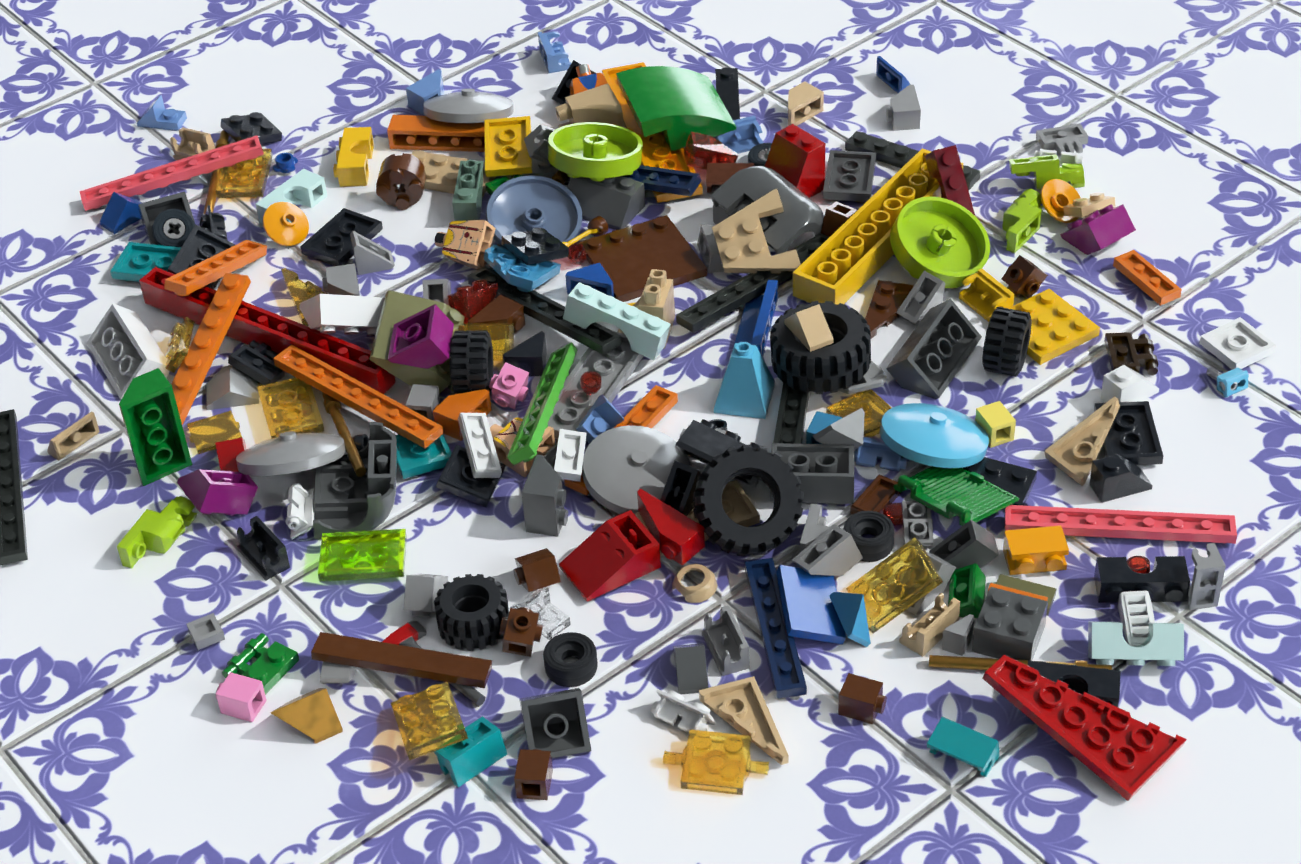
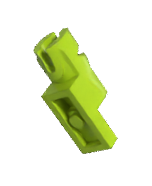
(1048, 168)
(1022, 219)
(156, 531)

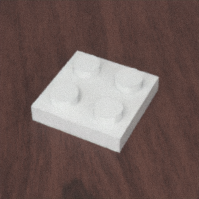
(1237, 344)

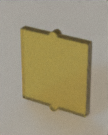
(213, 429)

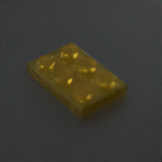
(245, 178)
(290, 407)
(896, 584)
(428, 720)

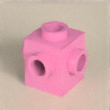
(509, 386)

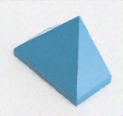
(852, 615)

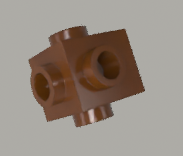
(1023, 277)
(520, 631)

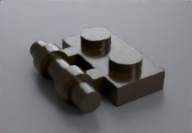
(1123, 351)

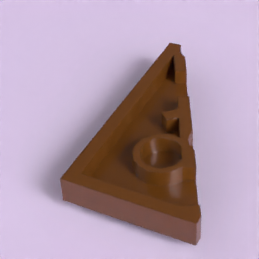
(885, 303)

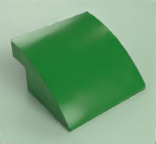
(674, 103)

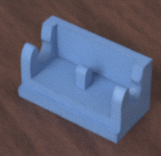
(553, 53)
(744, 137)

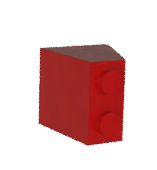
(798, 159)

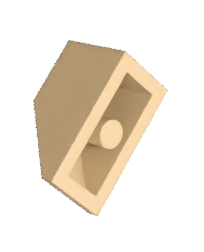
(804, 103)

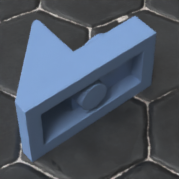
(160, 118)
(599, 418)

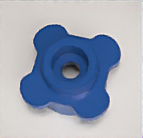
(285, 163)

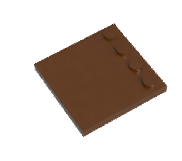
(637, 249)

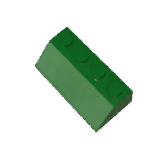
(154, 427)

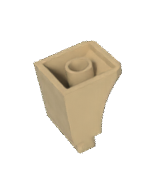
(591, 106)
(658, 298)

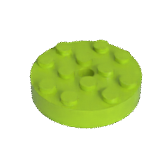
(595, 150)
(936, 222)

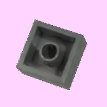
(1009, 625)

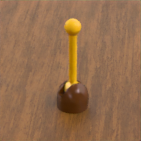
(596, 227)

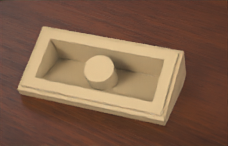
(73, 436)

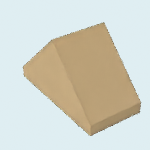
(810, 328)

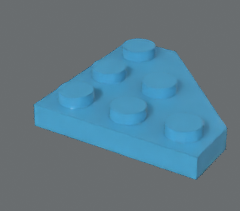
(517, 272)

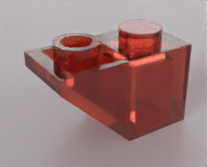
(706, 149)
(472, 299)

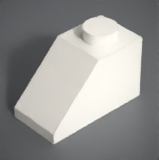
(1126, 386)

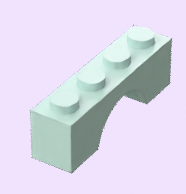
(645, 332)

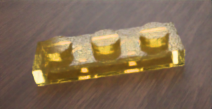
(179, 344)

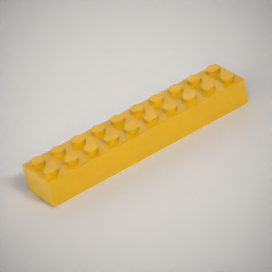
(864, 239)

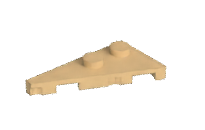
(1083, 443)
(745, 710)

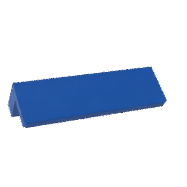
(758, 318)

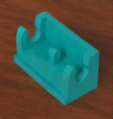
(964, 745)
(473, 754)

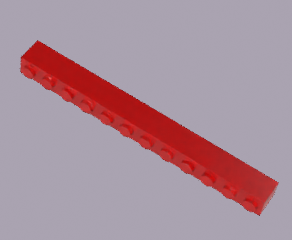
(269, 328)

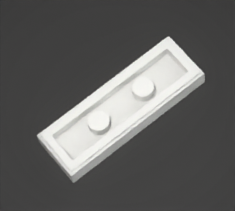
(479, 445)

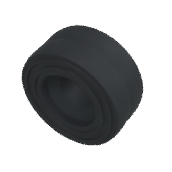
(871, 523)
(573, 673)

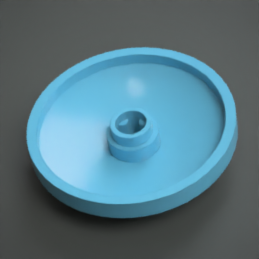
(934, 435)

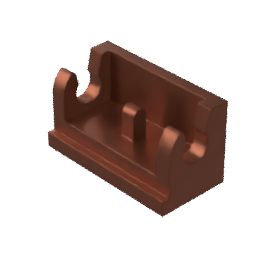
(720, 172)

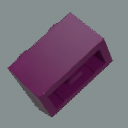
(1099, 229)
(219, 491)

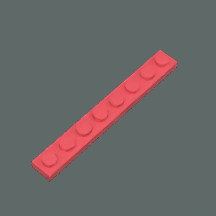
(173, 172)
(1125, 523)

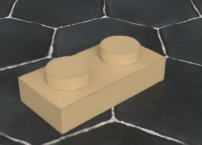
(1083, 206)

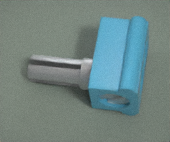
(1231, 381)

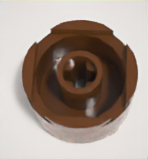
(401, 180)

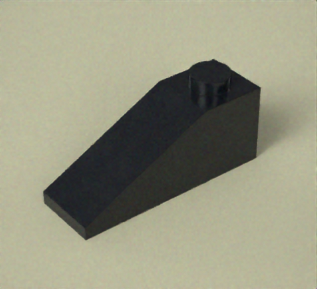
(728, 90)

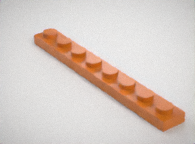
(208, 340)
(358, 396)

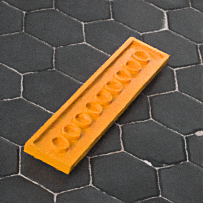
(655, 148)

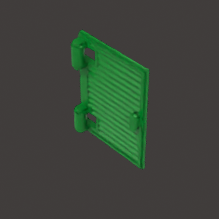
(956, 493)

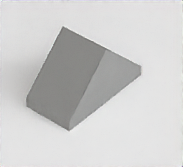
(369, 255)
(844, 431)

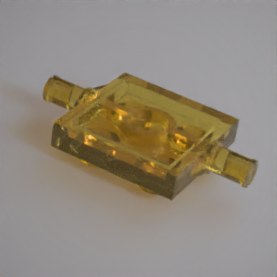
(716, 762)

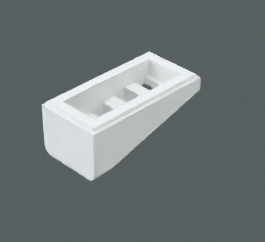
(1134, 604)

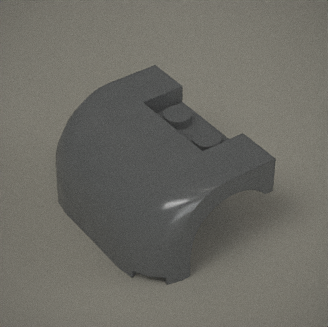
(780, 229)
(354, 502)

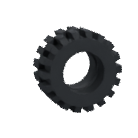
(1006, 341)
(471, 361)
(471, 611)

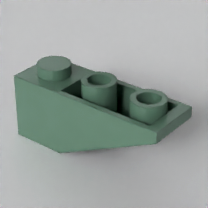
(468, 191)

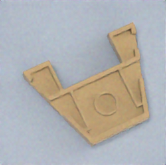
(743, 242)

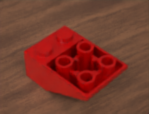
(612, 556)

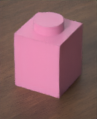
(240, 697)

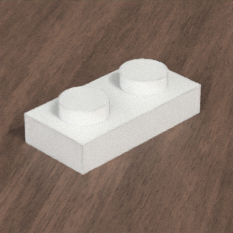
(570, 454)

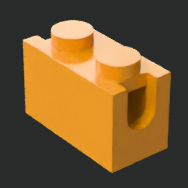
(1035, 550)

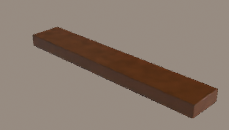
(402, 660)

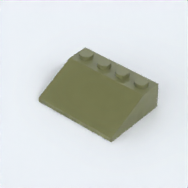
(395, 309)

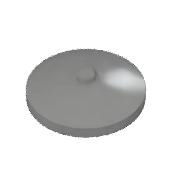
(468, 107)
(290, 454)
(628, 460)

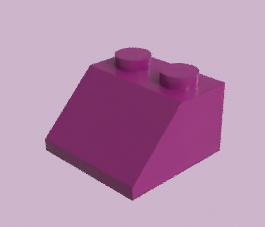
(422, 339)

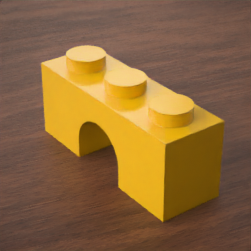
(352, 162)

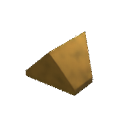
(311, 715)

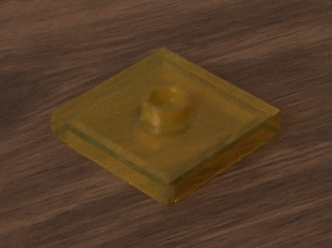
(872, 405)

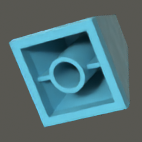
(745, 384)

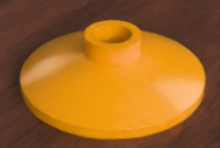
(1056, 195)
(282, 231)

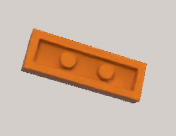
(1147, 277)

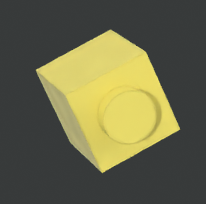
(996, 422)

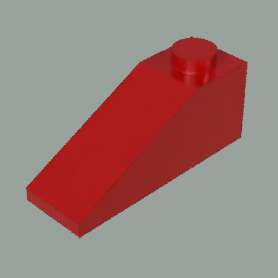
(676, 533)

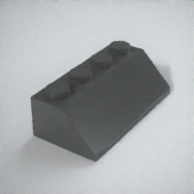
(934, 351)

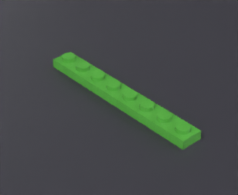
(542, 405)

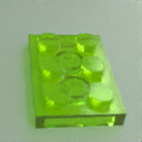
(362, 555)

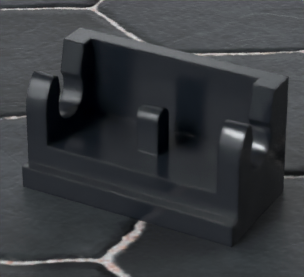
(263, 549)

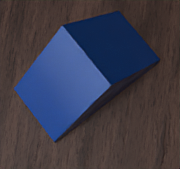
(120, 213)
(591, 275)

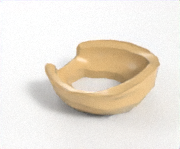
(700, 592)

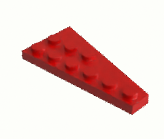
(1092, 730)

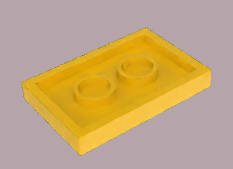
(506, 146)

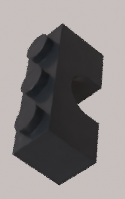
(1165, 583)
(1094, 681)

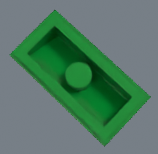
(968, 587)

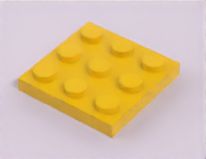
(1055, 326)

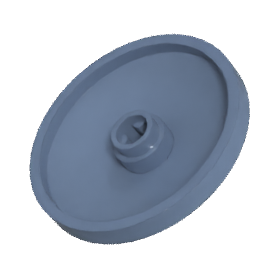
(531, 204)

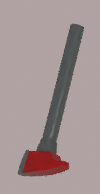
(413, 631)

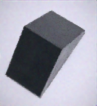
(529, 355)
(680, 487)

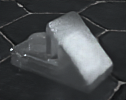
(550, 616)

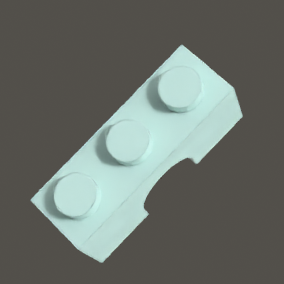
(301, 189)
(1163, 644)

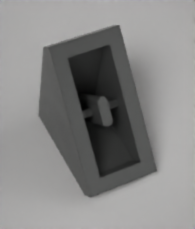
(690, 668)

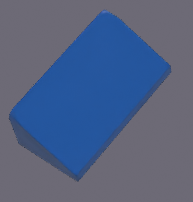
(890, 75)

